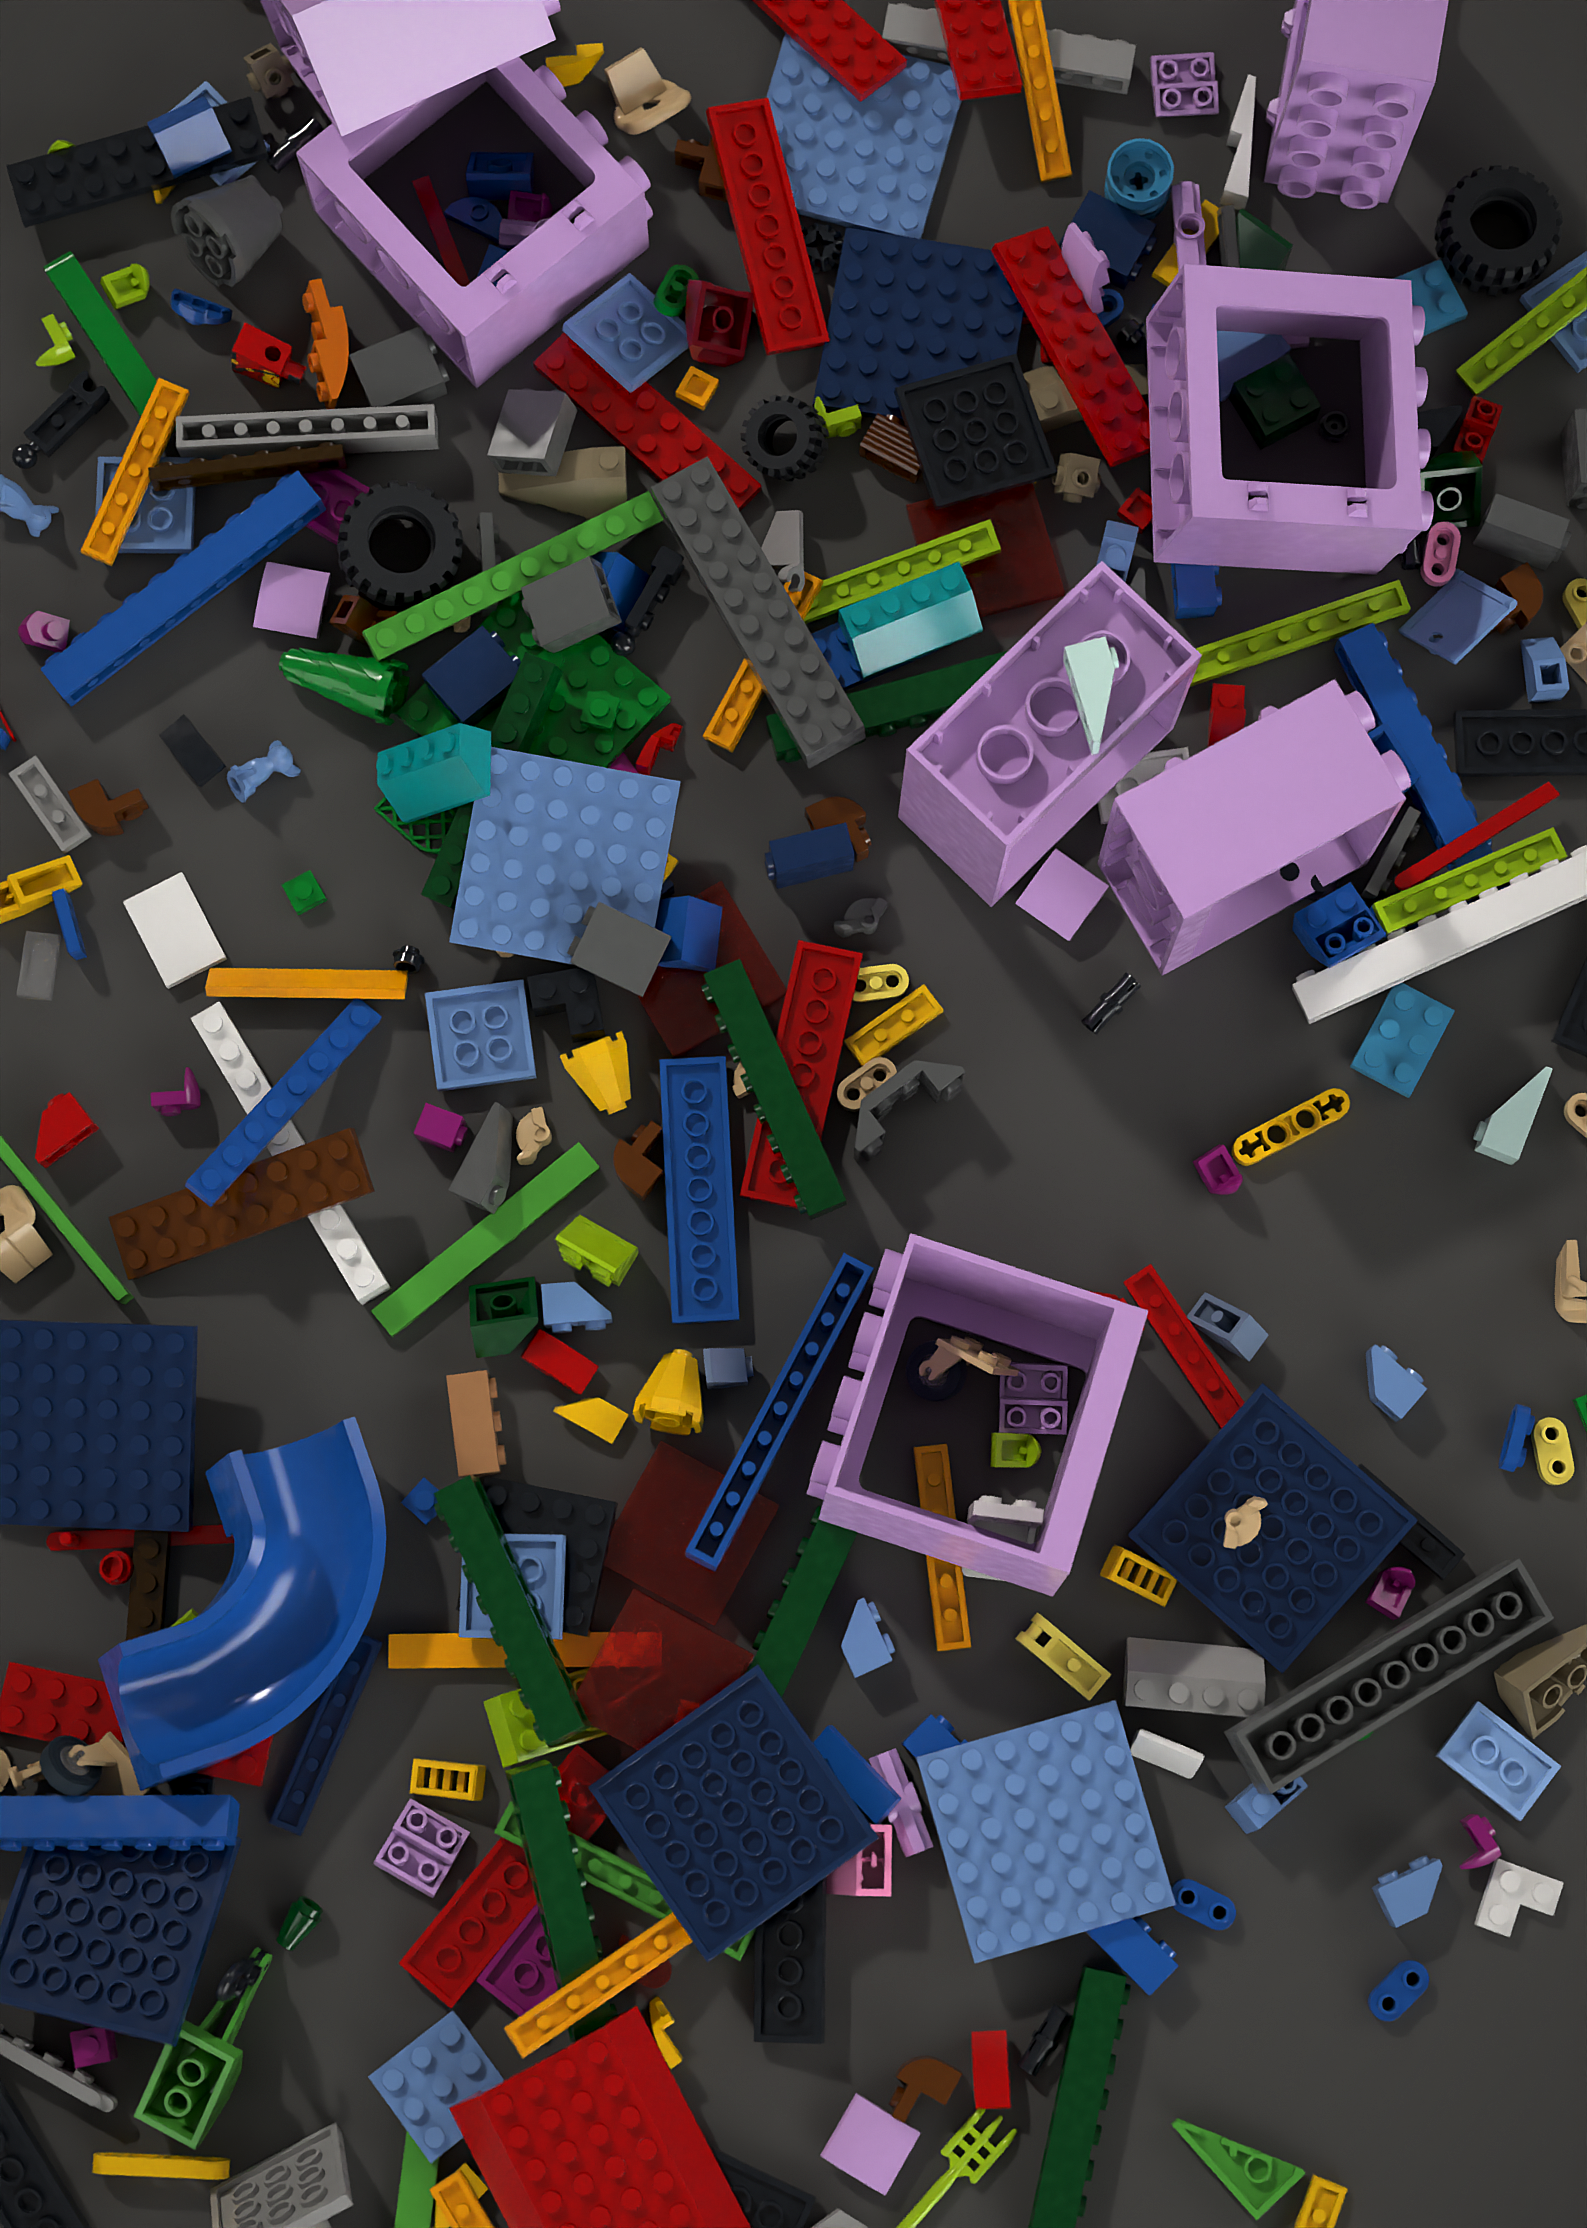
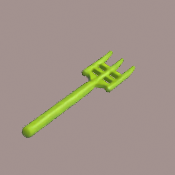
(958, 2166)

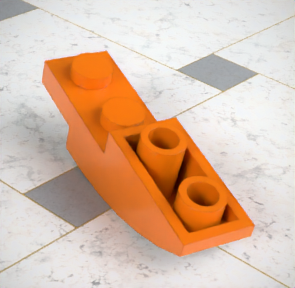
(330, 343)

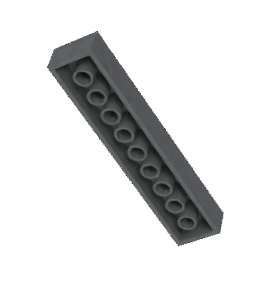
(758, 612)
(1388, 1676)

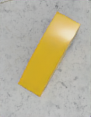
(34, 887)

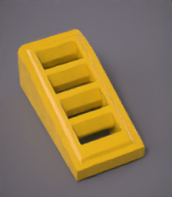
(1114, 1562)
(475, 1786)

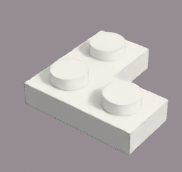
(1510, 1887)

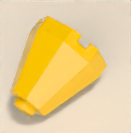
(602, 1072)
(672, 1395)

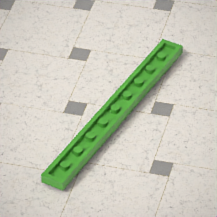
(511, 575)

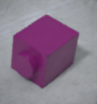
(441, 1128)
(93, 2046)

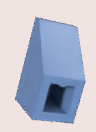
(1118, 547)
(1544, 670)
(570, 1306)
(1391, 1385)
(863, 1644)
(1254, 1809)
(1409, 1893)

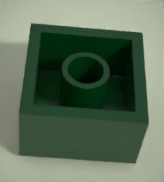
(1274, 401)

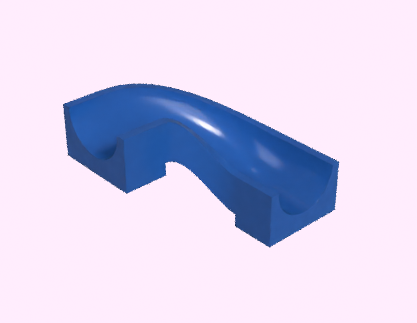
(282, 1622)

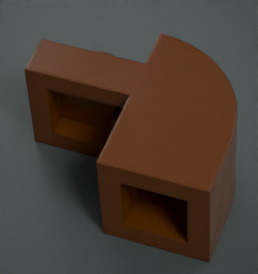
(702, 158)
(1525, 588)
(356, 615)
(837, 811)
(104, 814)
(632, 1166)
(923, 2075)

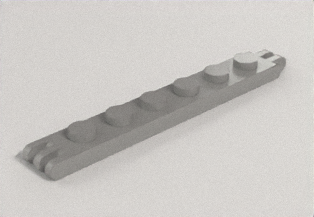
(51, 2068)

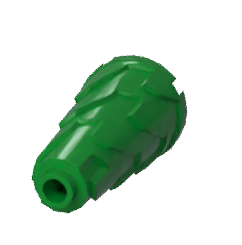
(353, 681)

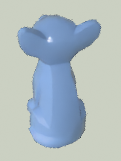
(18, 505)
(250, 775)

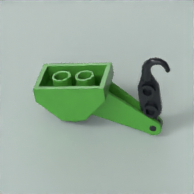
(201, 2071)

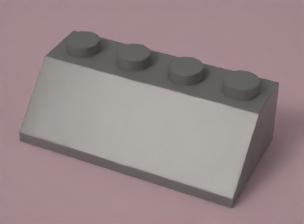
(1193, 1677)

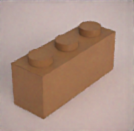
(475, 1424)

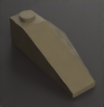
(1053, 400)
(585, 484)
(1543, 1678)

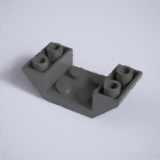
(937, 1079)

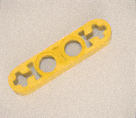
(1292, 1130)
(161, 2165)

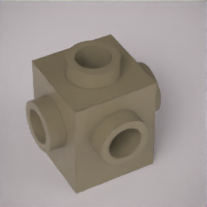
(269, 72)
(1077, 477)

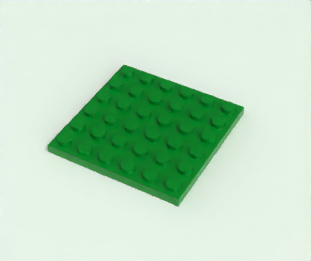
(585, 667)

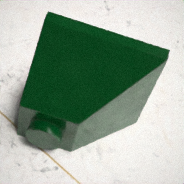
(1260, 245)
(1455, 488)
(502, 1314)

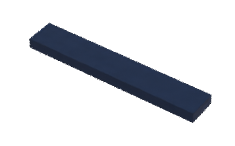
(324, 1738)

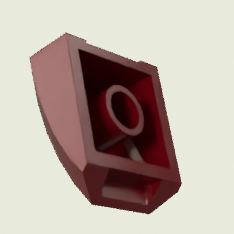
(717, 322)

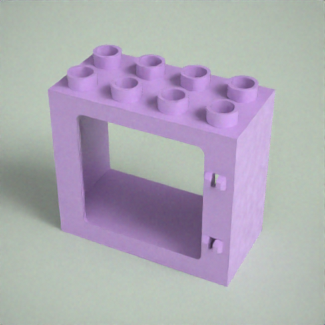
(390, 54)
(1352, 95)
(546, 272)
(1296, 526)
(1011, 755)
(1207, 837)
(1011, 1310)

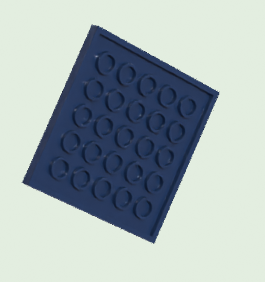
(909, 315)
(97, 1424)
(1315, 1538)
(733, 1813)
(112, 1934)

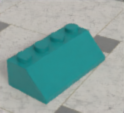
(910, 620)
(436, 771)

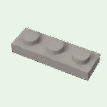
(50, 804)

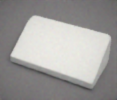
(1165, 1753)

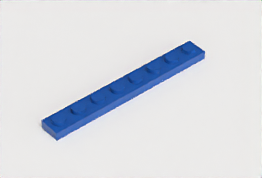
(283, 1102)

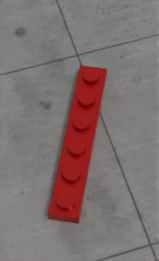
(1185, 1344)

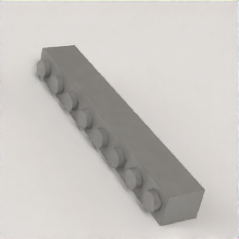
(1075, 58)
(355, 428)

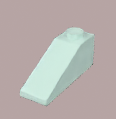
(1091, 674)
(1507, 1129)

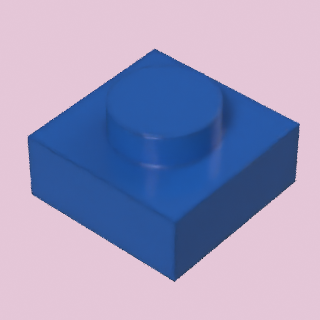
(422, 1500)

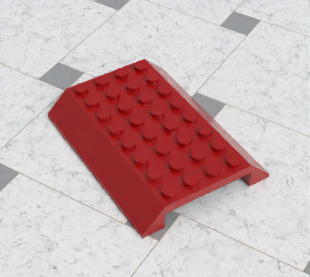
(597, 2140)

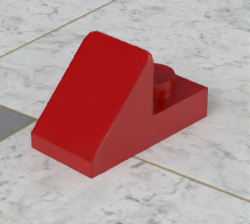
(1226, 711)

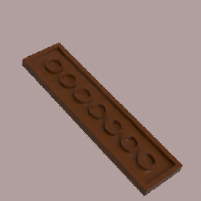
(259, 1200)

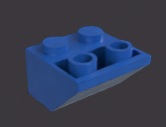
(1337, 926)

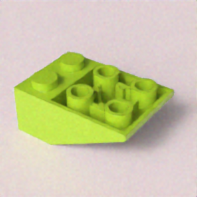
(597, 1250)
(515, 1732)

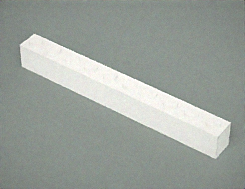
(1444, 937)
(250, 1087)

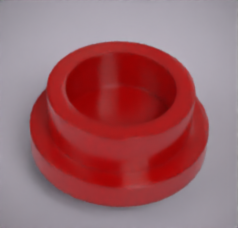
(116, 1567)

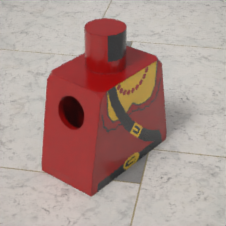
(265, 358)

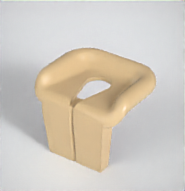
(637, 82)
(20, 1243)
(1569, 1285)

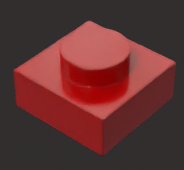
(1137, 510)

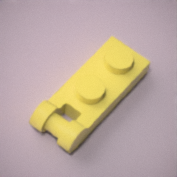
(1064, 1657)

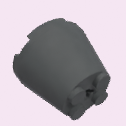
(228, 228)

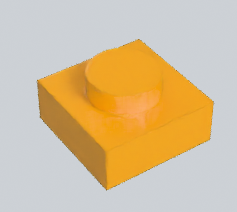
(697, 388)

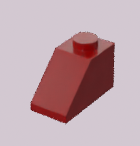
(62, 1128)

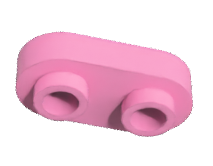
(1440, 556)

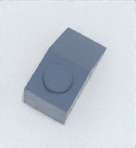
(1227, 1326)
(727, 1367)

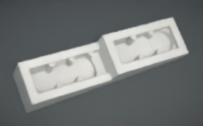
(1240, 137)

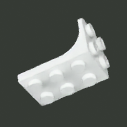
(1014, 1521)

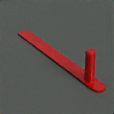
(440, 230)
(1478, 835)
(125, 1538)

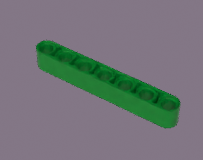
(102, 329)

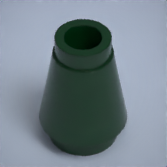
(299, 1922)

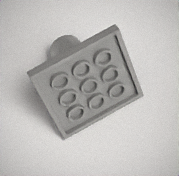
(288, 2189)

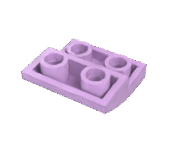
(1184, 84)
(1086, 266)
(292, 600)
(1062, 894)
(1034, 1399)
(421, 1848)
(870, 2144)

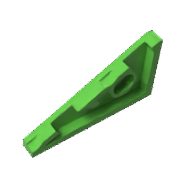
(1248, 2173)

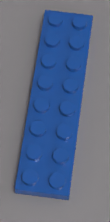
(699, 1190)

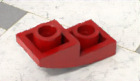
(1478, 427)
(559, 1361)
(991, 2069)

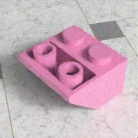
(867, 1871)

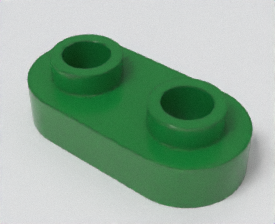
(672, 292)

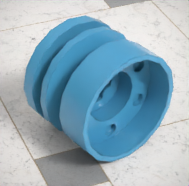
(1143, 164)

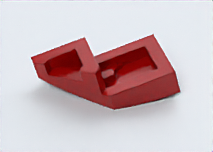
(664, 738)

